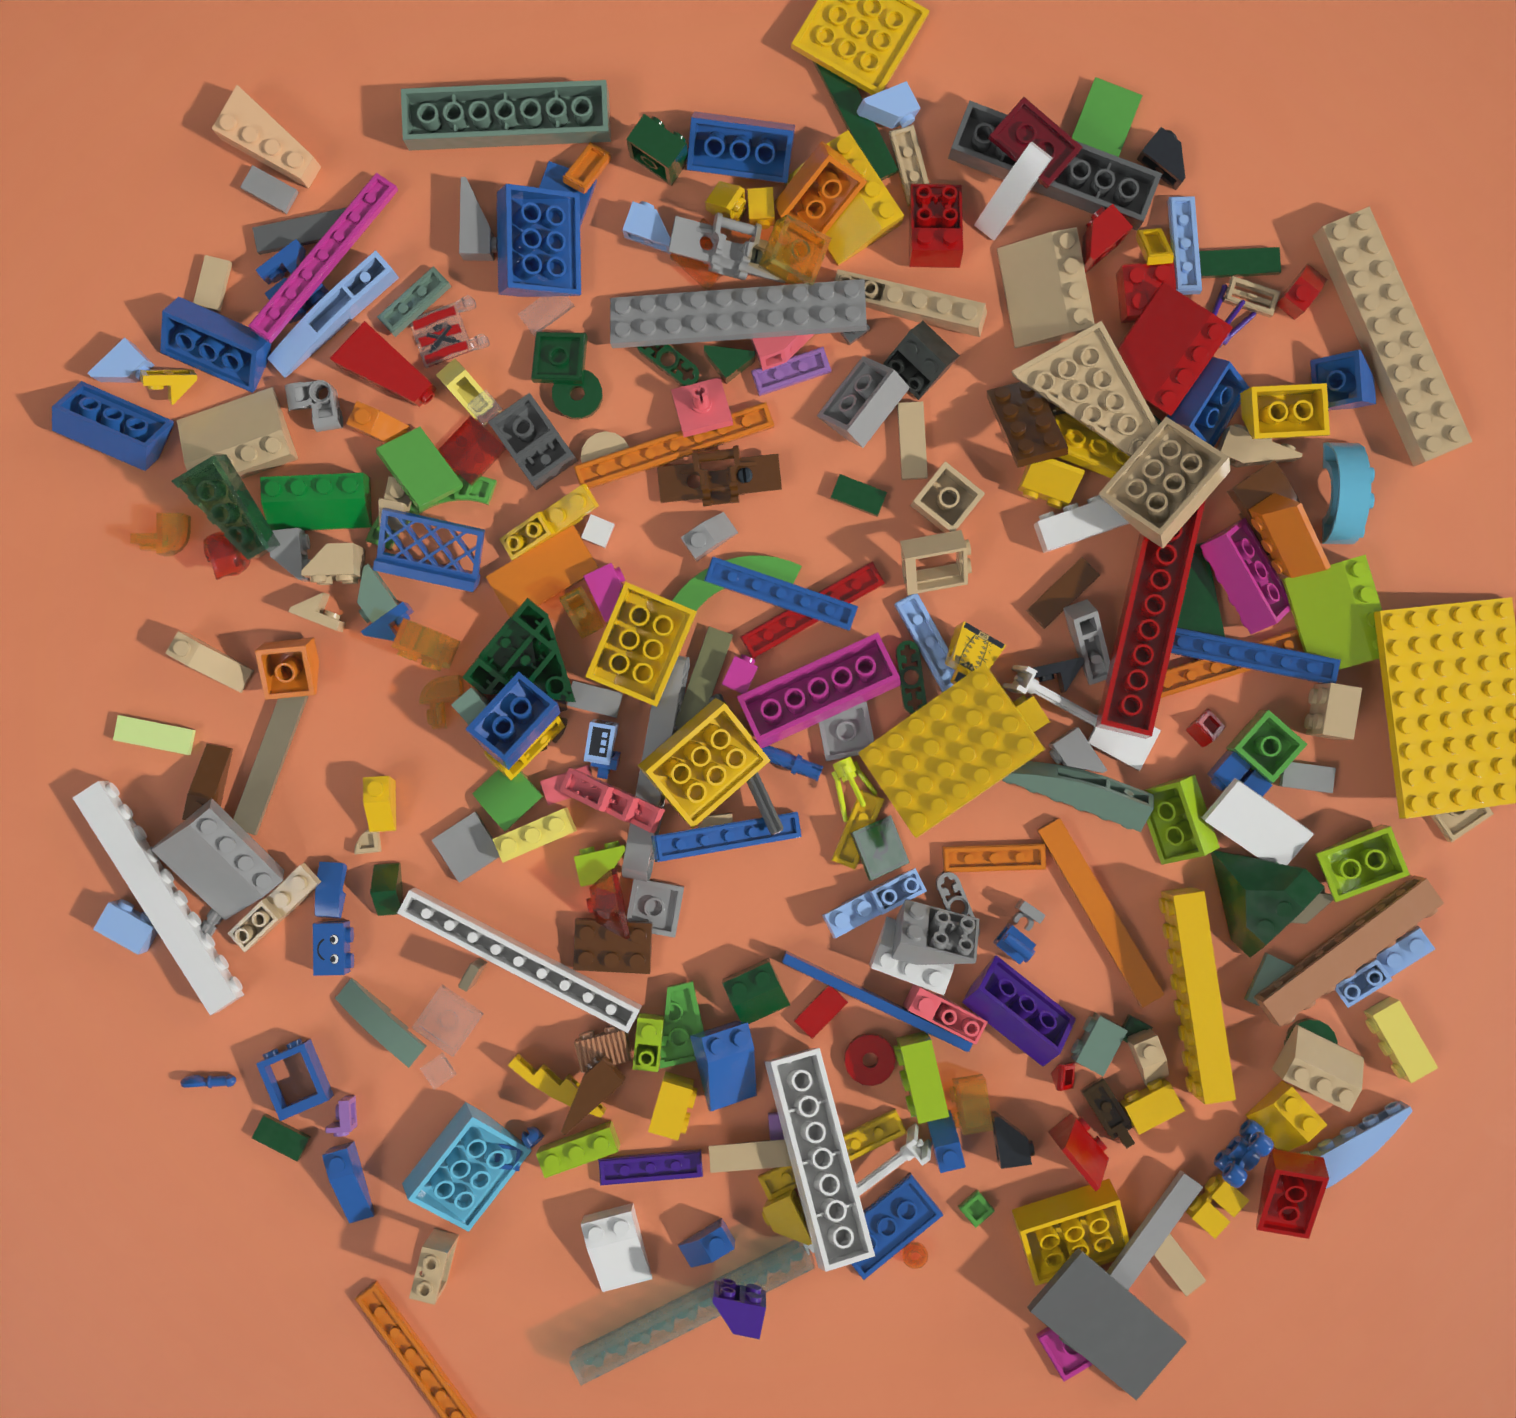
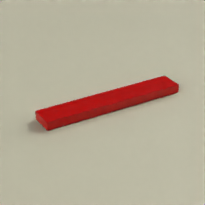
(791, 623)

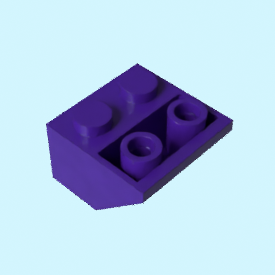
(740, 1306)

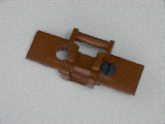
(721, 486)

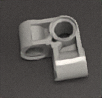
(325, 412)

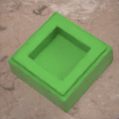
(976, 1208)

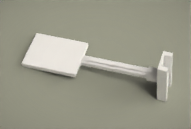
(1121, 746)
(913, 1148)

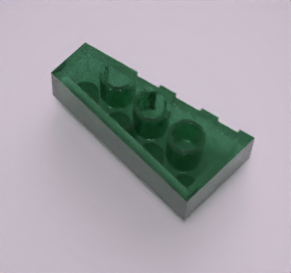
(229, 505)

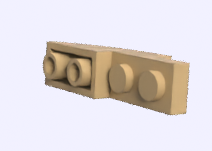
(274, 907)

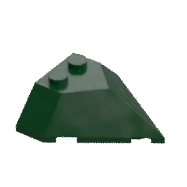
(523, 646)
(1261, 897)

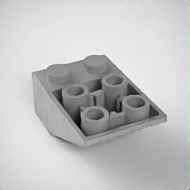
(934, 936)

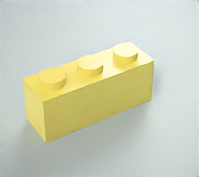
(534, 834)
(1399, 1040)

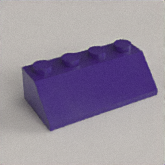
(1020, 1011)

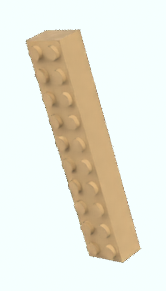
(1391, 336)

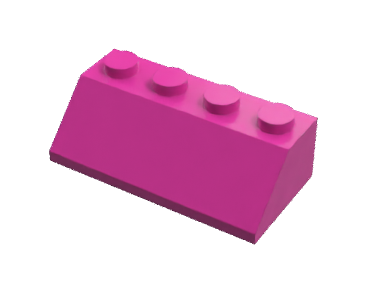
(1247, 576)

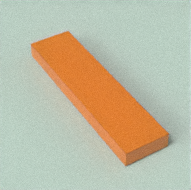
(994, 858)

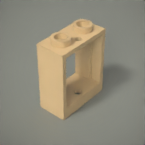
(935, 577)
(435, 1265)

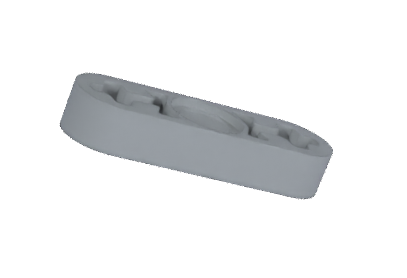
(955, 886)

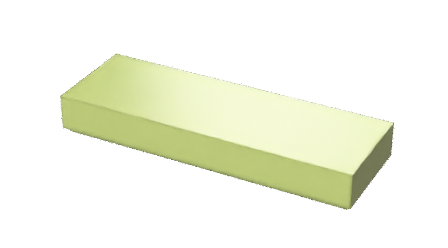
(154, 735)

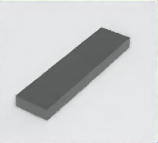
(305, 229)

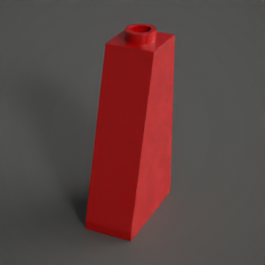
(377, 362)

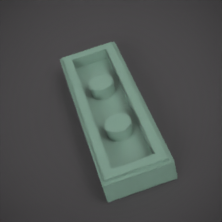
(414, 301)

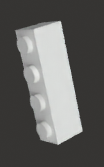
(1077, 523)

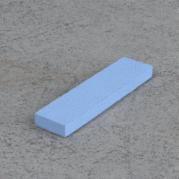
(1185, 244)
(926, 637)

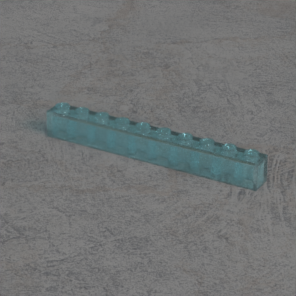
(684, 1313)

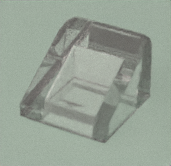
(484, 407)

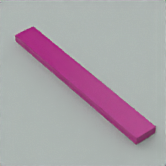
(323, 258)

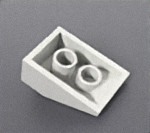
(616, 1247)

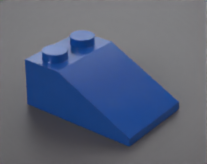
(726, 1064)

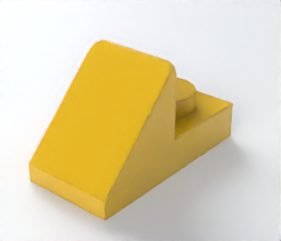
(177, 380)

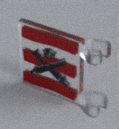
(443, 334)

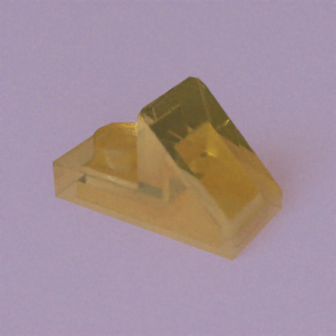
(581, 612)

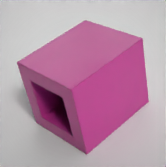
(740, 674)

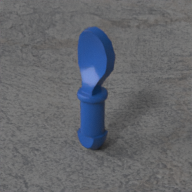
(215, 1081)

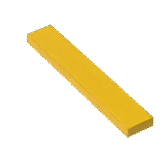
(857, 1141)

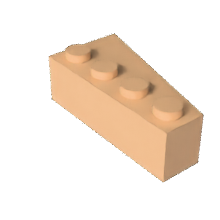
(261, 137)

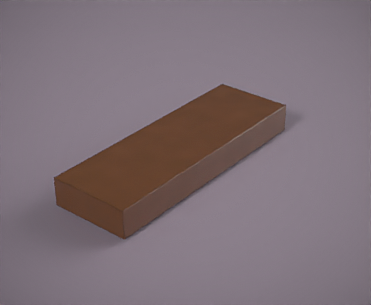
(1063, 592)

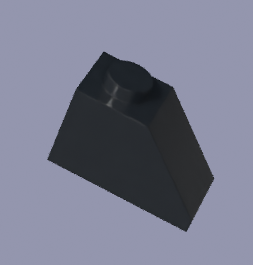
(1165, 156)
(1011, 1143)

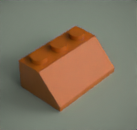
(820, 189)
(1288, 536)

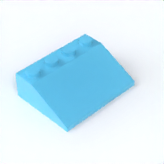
(459, 1169)

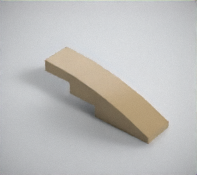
(748, 1156)

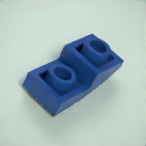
(329, 893)

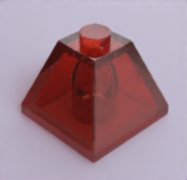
(608, 904)

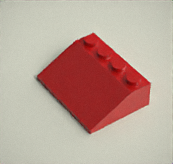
(1171, 346)

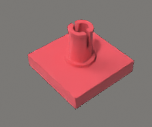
(702, 407)

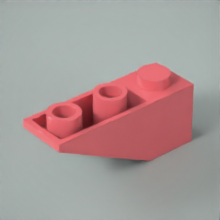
(777, 350)
(945, 1013)

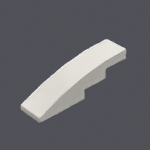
(1013, 191)

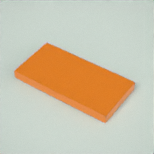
(543, 571)

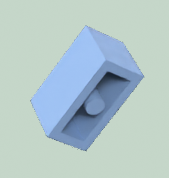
(126, 926)

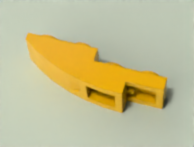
(549, 522)

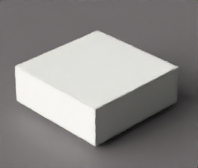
(598, 531)

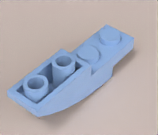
(874, 902)
(1388, 962)

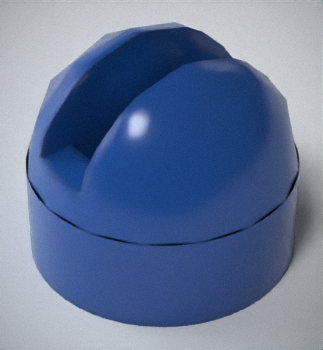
(532, 1138)

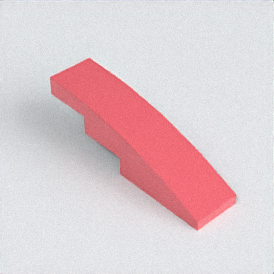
(612, 800)

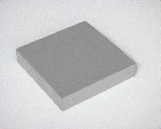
(846, 732)
(466, 847)
(656, 903)

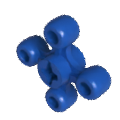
(1243, 1153)

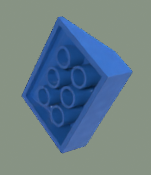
(538, 242)

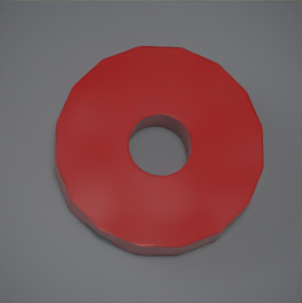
(880, 1070)

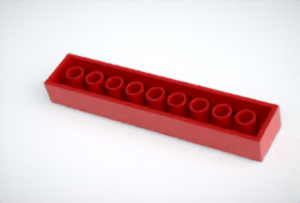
(1147, 632)

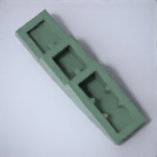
(380, 1022)

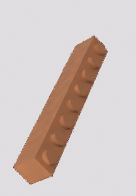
(1349, 950)

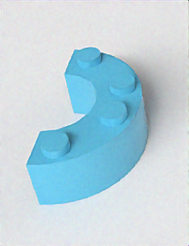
(1350, 492)

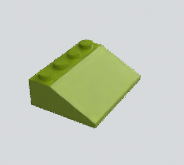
(1337, 611)

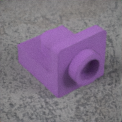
(347, 1115)

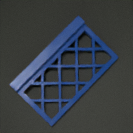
(423, 570)

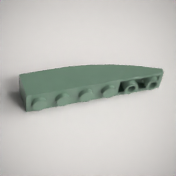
(1086, 792)

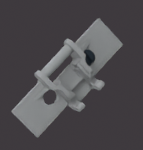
(725, 256)

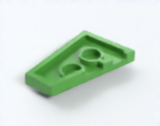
(680, 1022)

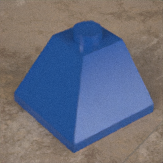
(1347, 380)

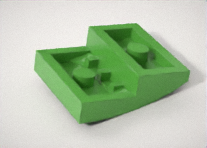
(506, 799)

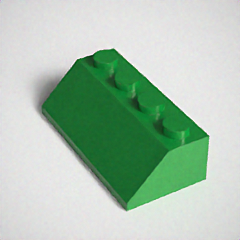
(317, 501)

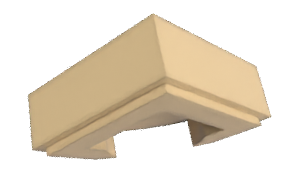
(368, 843)

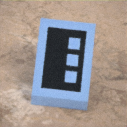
(600, 741)

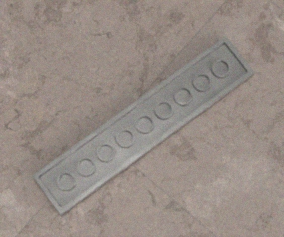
(738, 314)

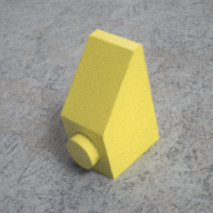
(460, 383)

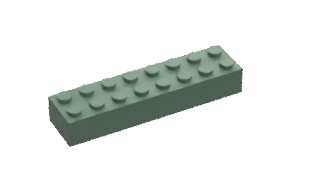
(505, 115)

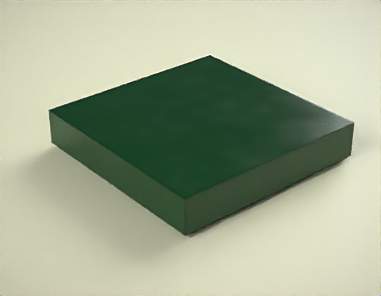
(559, 357)

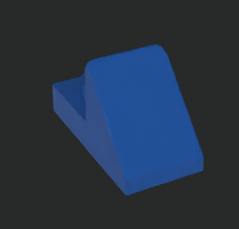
(285, 260)
(383, 627)

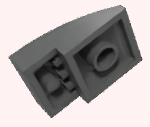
(532, 441)

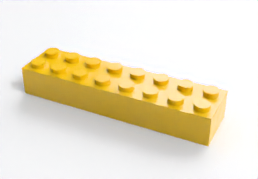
(1197, 995)

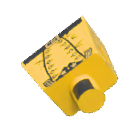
(970, 650)

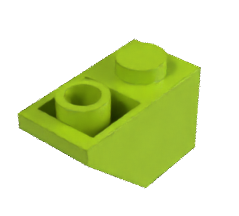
(594, 864)
(648, 1042)

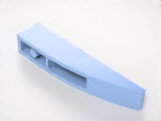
(333, 312)
(1360, 1142)

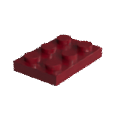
(1029, 125)

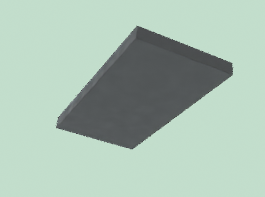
(1106, 1324)

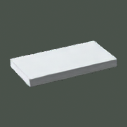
(1257, 824)

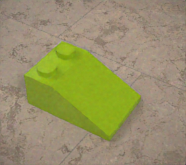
(1362, 862)

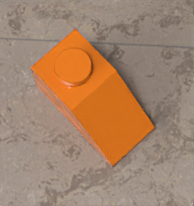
(375, 423)

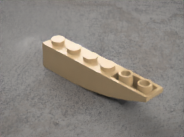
(921, 304)

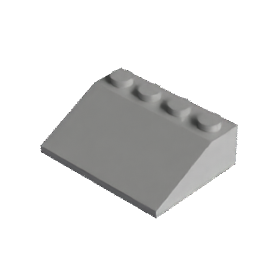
(219, 860)

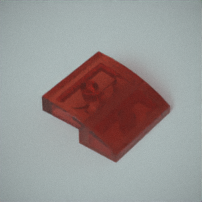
(471, 450)

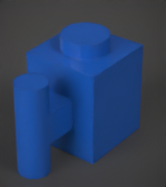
(1015, 944)

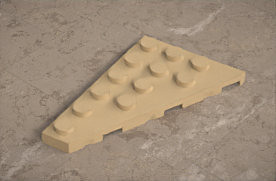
(1092, 386)

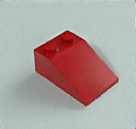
(1081, 1149)
(1291, 1193)

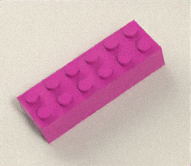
(819, 690)

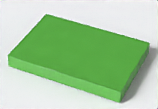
(1106, 117)
(419, 468)

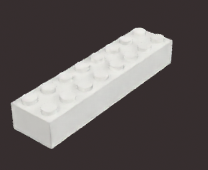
(819, 1159)

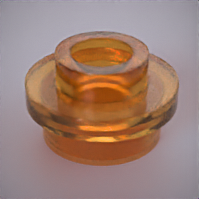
(911, 1248)

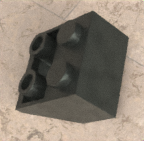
(921, 359)

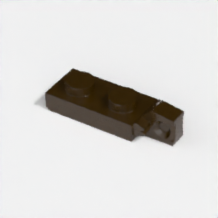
(1108, 1111)

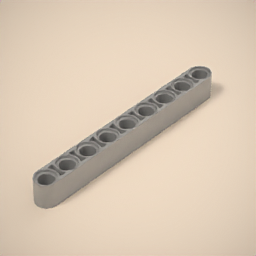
(639, 849)

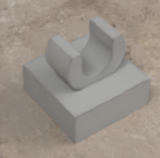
(1029, 912)

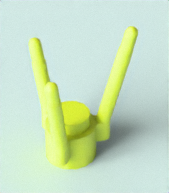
(846, 771)

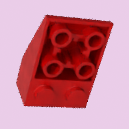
(935, 226)

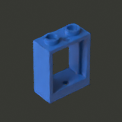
(314, 1068)

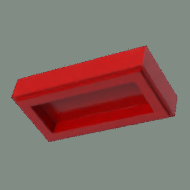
(820, 1011)

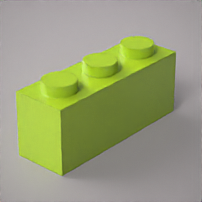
(578, 1149)

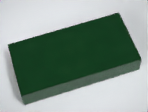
(858, 495)
(281, 1137)

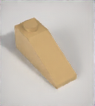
(209, 661)

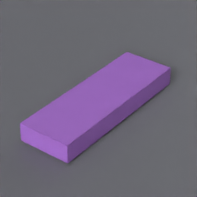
(794, 371)

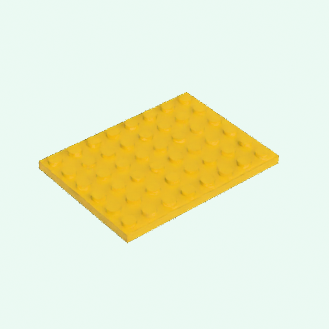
(1450, 704)

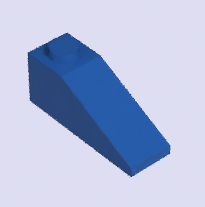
(348, 1181)

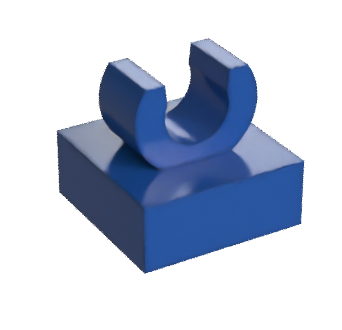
(604, 770)

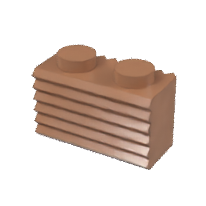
(611, 1042)

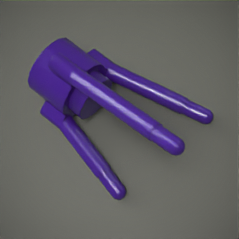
(1232, 315)

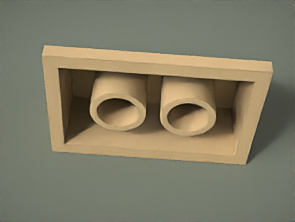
(1321, 1068)

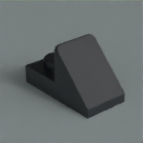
(1064, 670)

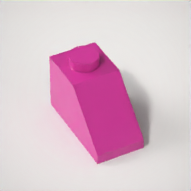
(605, 587)

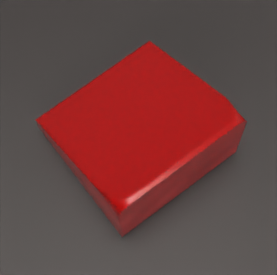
(1205, 728)

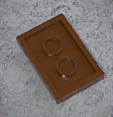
(605, 951)

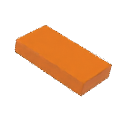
(587, 168)

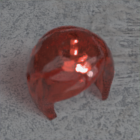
(224, 556)

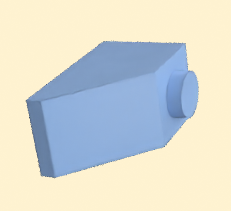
(891, 107)
(646, 226)
(121, 364)

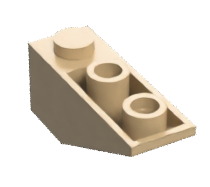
(1245, 451)

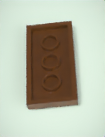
(1027, 424)

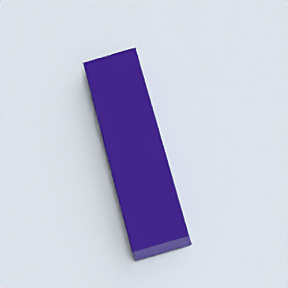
(650, 1167)

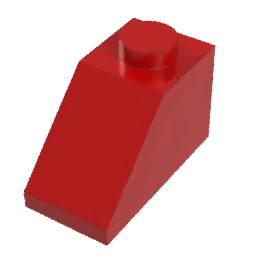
(1302, 292)

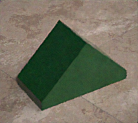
(728, 361)
(387, 888)

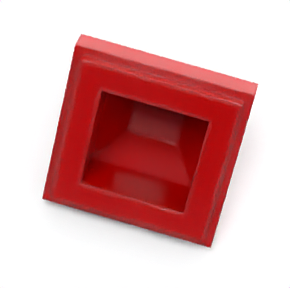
(1064, 1076)

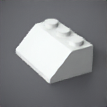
(930, 977)

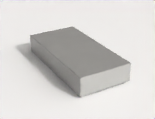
(269, 189)
(596, 699)
(1308, 777)

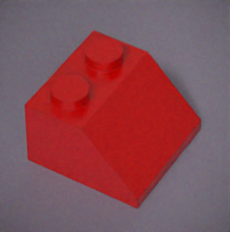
(1104, 234)

